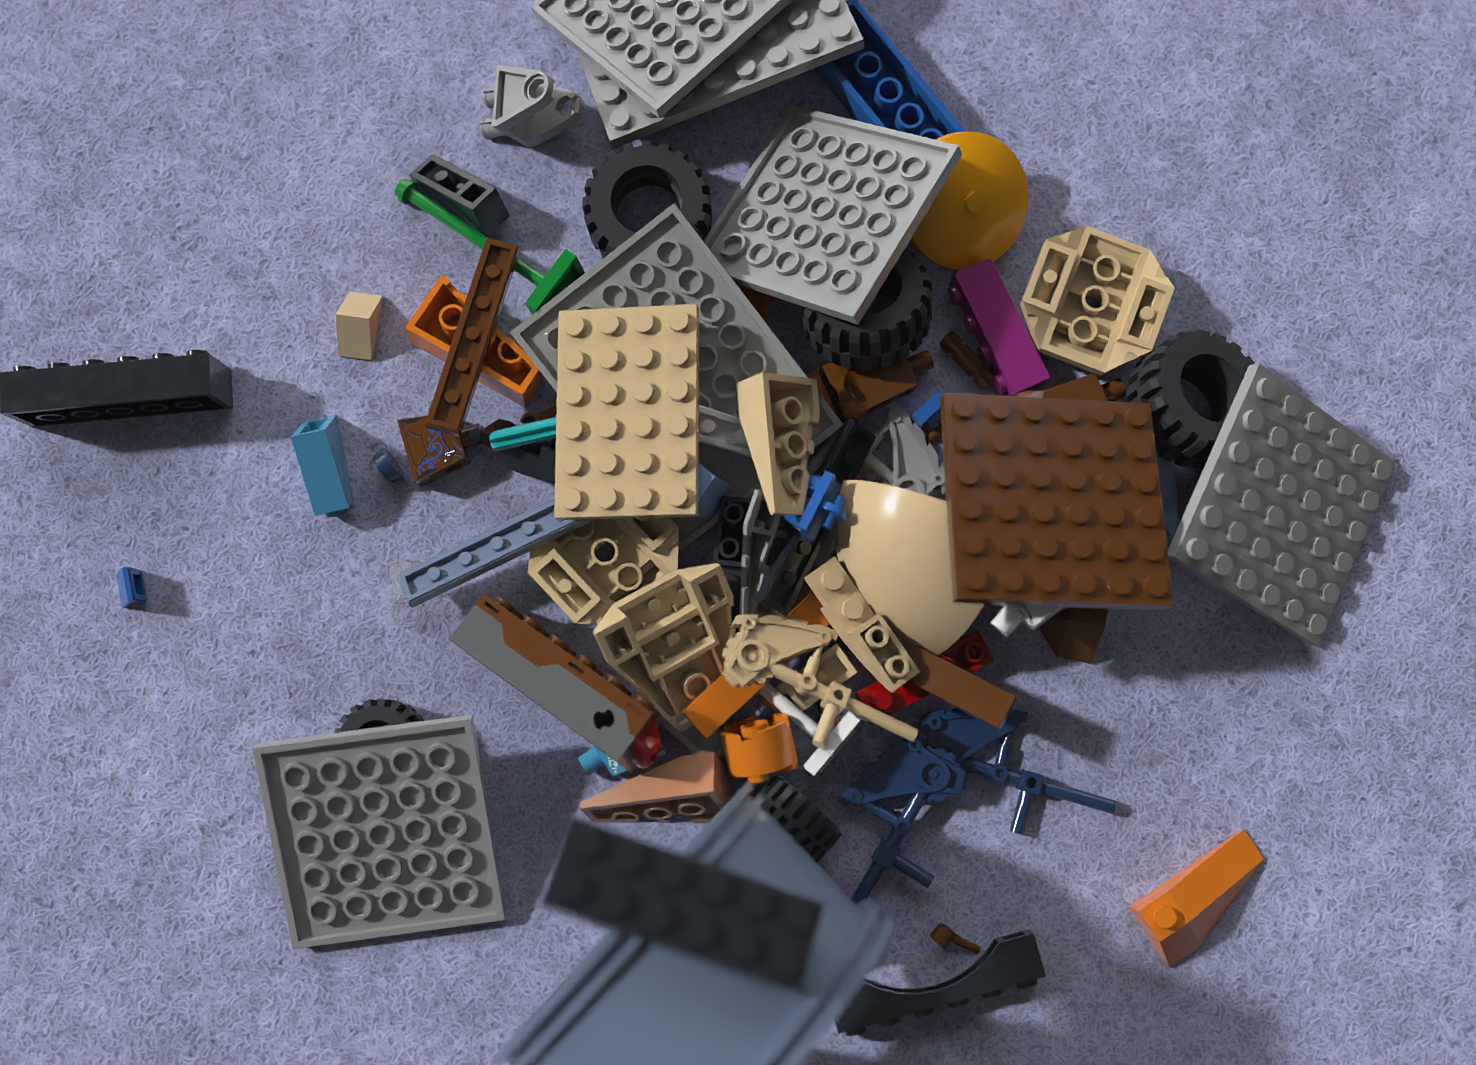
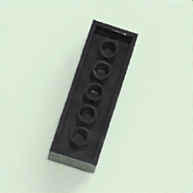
(116, 389)
(683, 906)

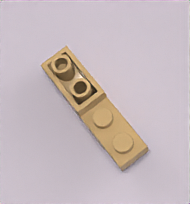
(859, 627)

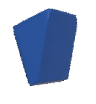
(131, 587)

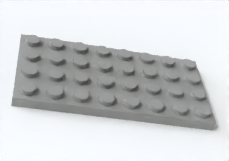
(789, 44)

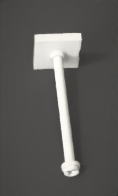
(837, 737)

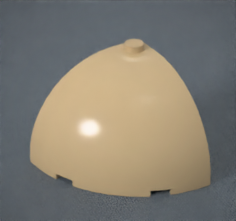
(901, 562)

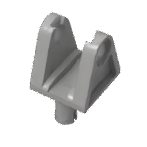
(527, 109)

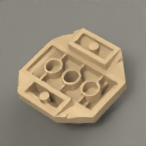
(1119, 276)
(588, 587)

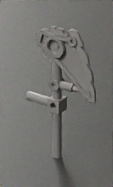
(912, 460)

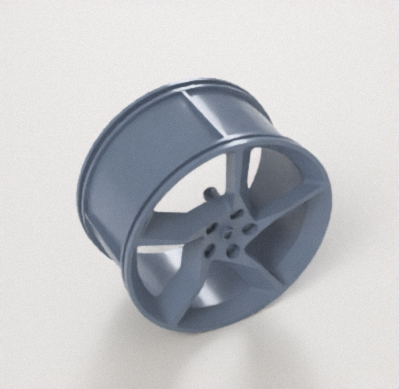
(664, 1009)

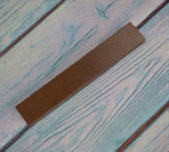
(472, 337)
(956, 686)

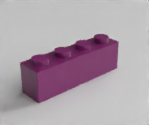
(997, 329)

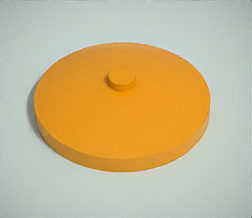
(977, 207)

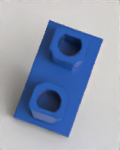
(822, 509)

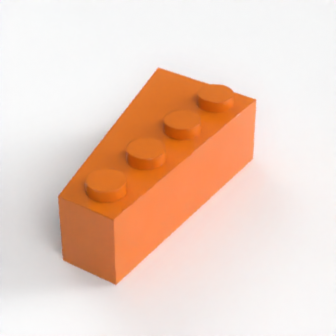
(506, 364)

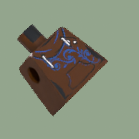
(434, 452)

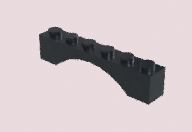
(1005, 963)

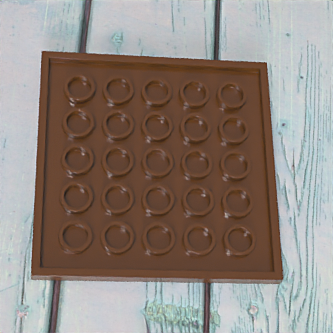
(1054, 503)

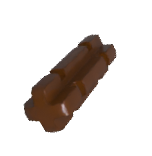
(967, 359)

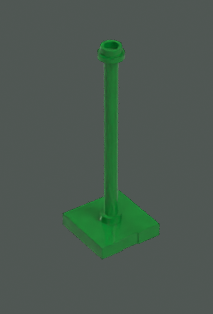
(560, 276)

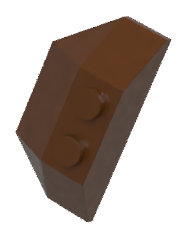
(1075, 632)

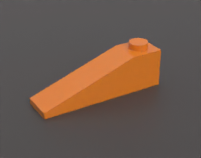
(1192, 902)

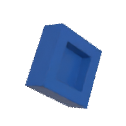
(929, 412)

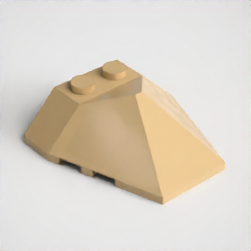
(671, 637)

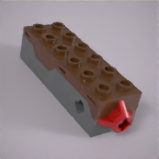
(561, 684)

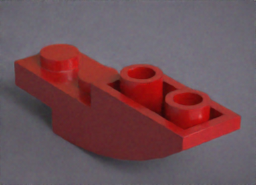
(966, 653)

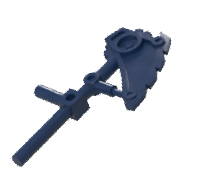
(966, 734)
(901, 771)

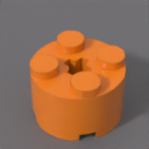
(759, 746)

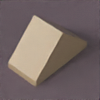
(358, 325)

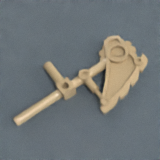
(769, 641)

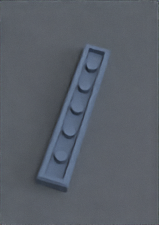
(484, 553)

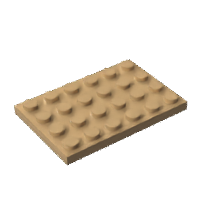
(627, 413)

